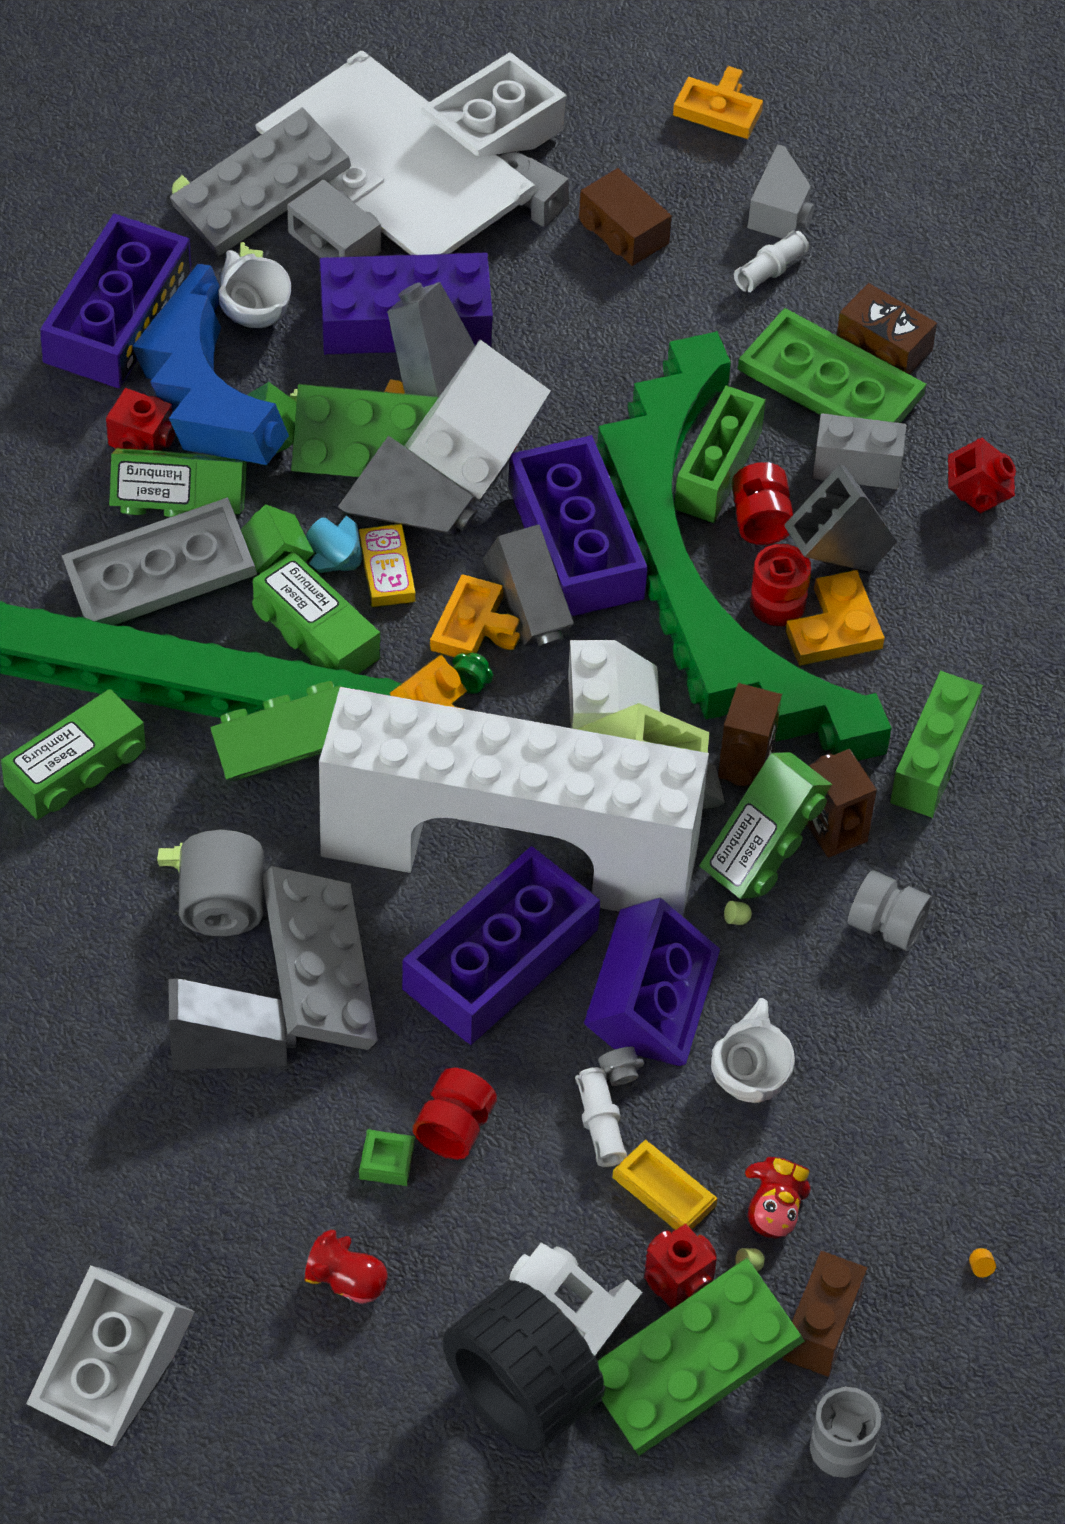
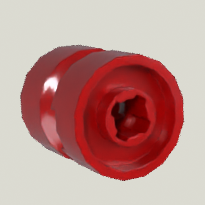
(762, 503)
(780, 584)
(454, 1117)

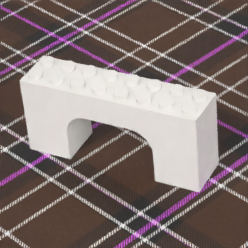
(413, 761)

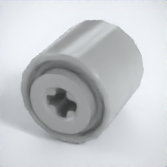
(221, 883)

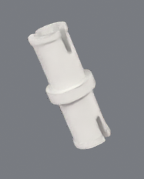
(771, 261)
(601, 1117)

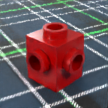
(140, 422)
(981, 475)
(679, 1264)

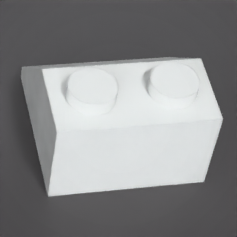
(608, 679)

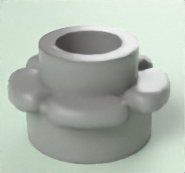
(621, 1065)

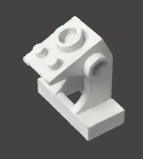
(600, 1310)

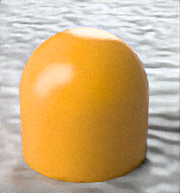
(982, 1262)

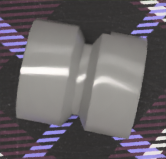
(890, 910)
(845, 1432)

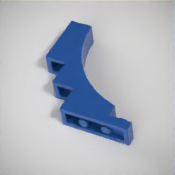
(180, 361)

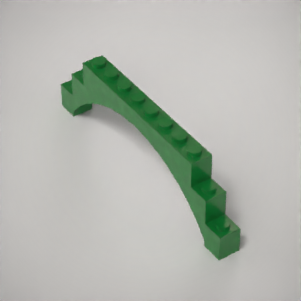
(706, 639)

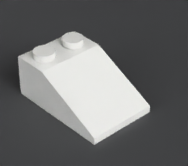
(500, 109)
(478, 419)
(109, 1355)

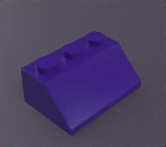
(652, 983)

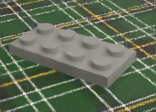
(259, 181)
(160, 564)
(319, 958)

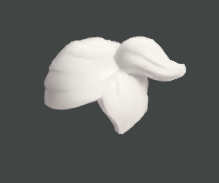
(253, 290)
(753, 1057)

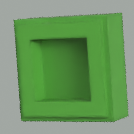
(387, 1157)

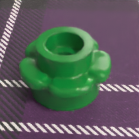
(473, 671)

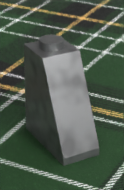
(428, 339)
(408, 492)
(840, 525)
(529, 586)
(225, 1028)

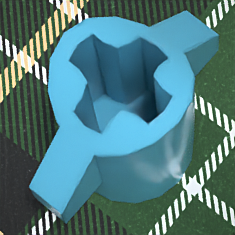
(334, 545)

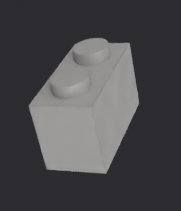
(333, 224)
(864, 446)

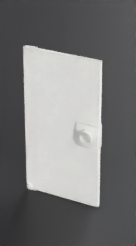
(404, 166)

